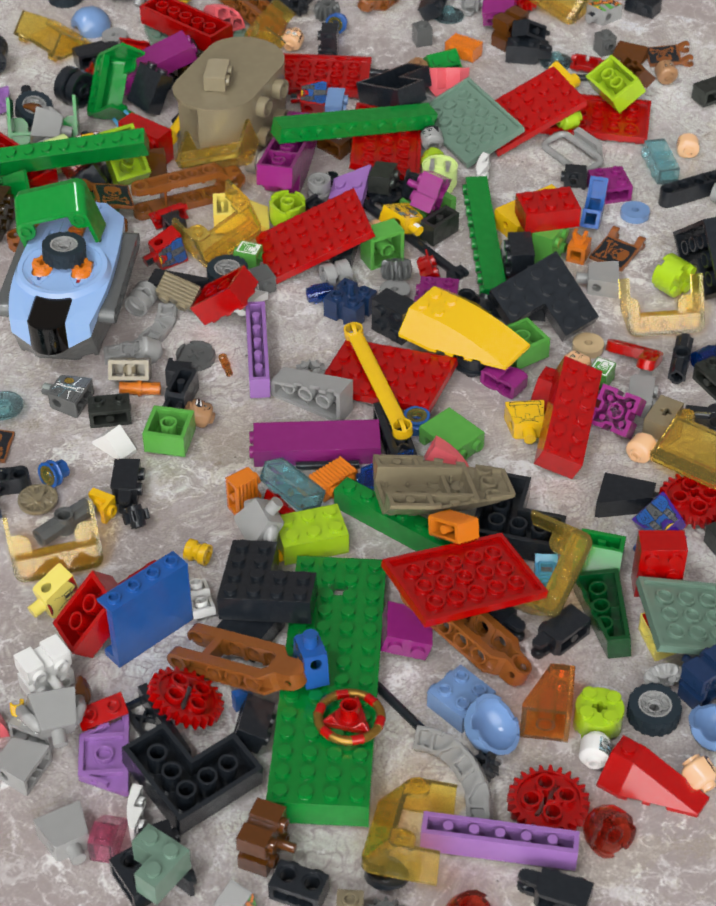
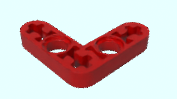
(647, 357)

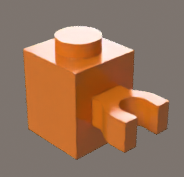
(578, 248)

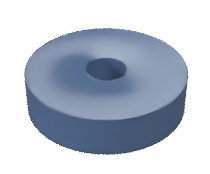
(635, 212)

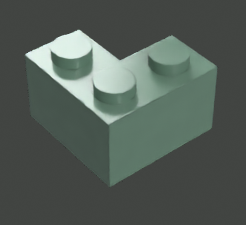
(162, 863)

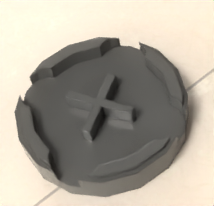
(197, 352)

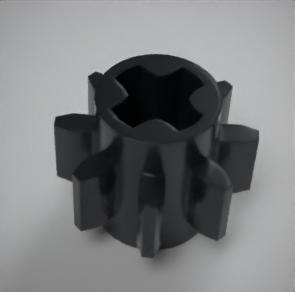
(299, 7)
(136, 516)
(489, 764)

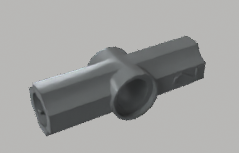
(62, 523)

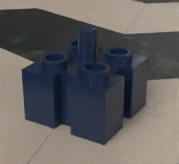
(349, 302)
(698, 678)

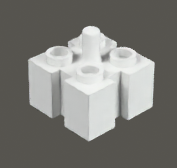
(44, 666)

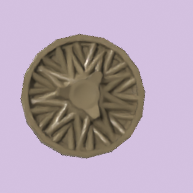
(37, 499)

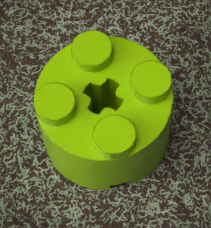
(285, 206)
(673, 275)
(598, 711)

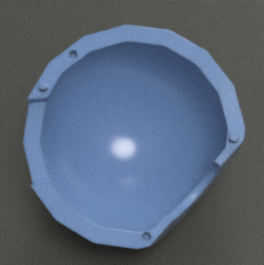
(91, 21)
(491, 725)
(703, 725)

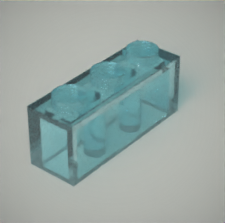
(660, 161)
(292, 484)

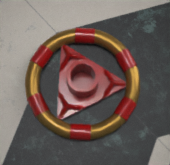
(349, 717)

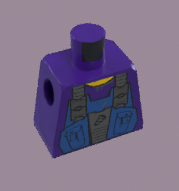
(659, 515)

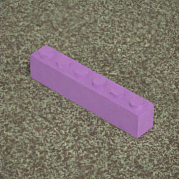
(257, 350)
(500, 840)

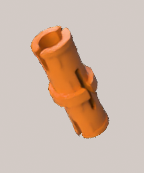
(140, 388)

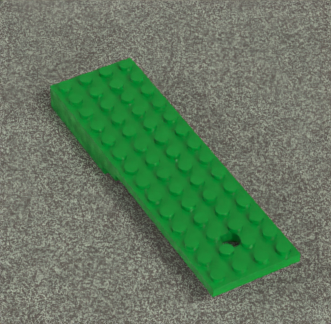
(307, 772)

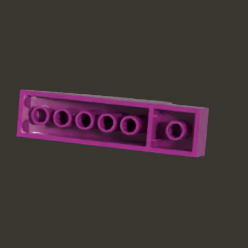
(285, 164)

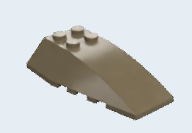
(426, 487)

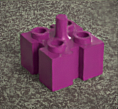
(430, 191)
(617, 411)

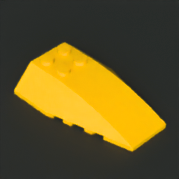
(461, 328)

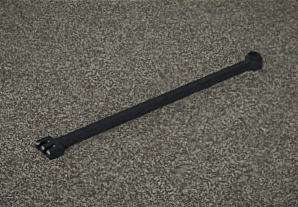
(451, 271)

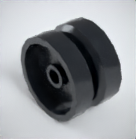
(73, 82)

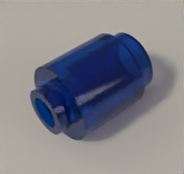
(317, 292)
(703, 353)

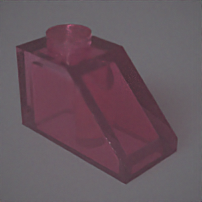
(106, 837)

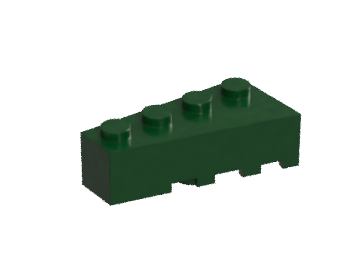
(603, 602)

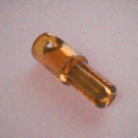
(225, 364)

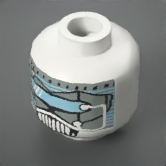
(595, 749)

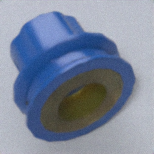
(338, 18)
(417, 416)
(53, 472)

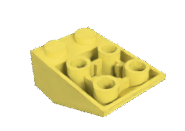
(223, 209)

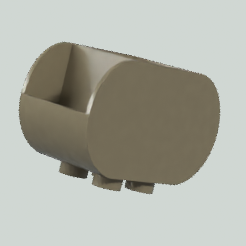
(254, 93)

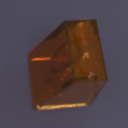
(549, 705)

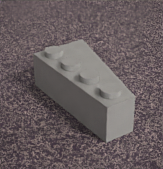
(314, 392)

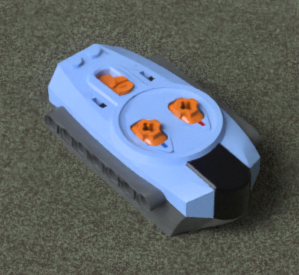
(70, 309)

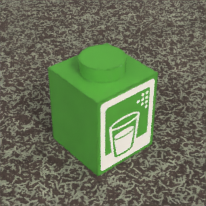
(250, 253)
(607, 368)

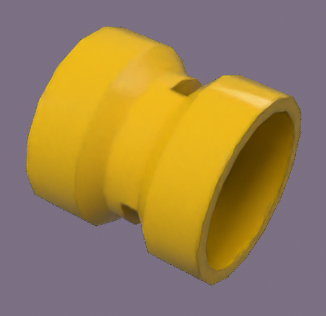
(198, 552)

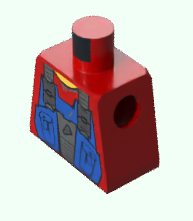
(311, 96)
(166, 249)

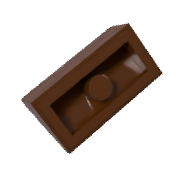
(637, 51)
(157, 161)

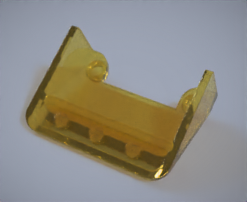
(48, 35)
(688, 449)

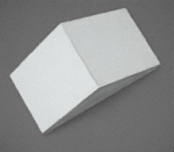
(115, 443)

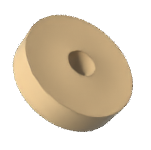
(588, 344)

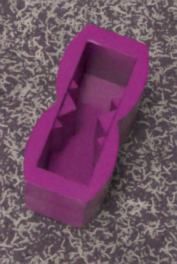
(506, 382)

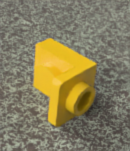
(104, 503)

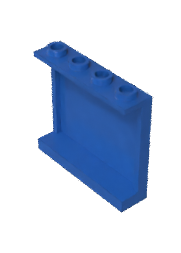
(147, 608)

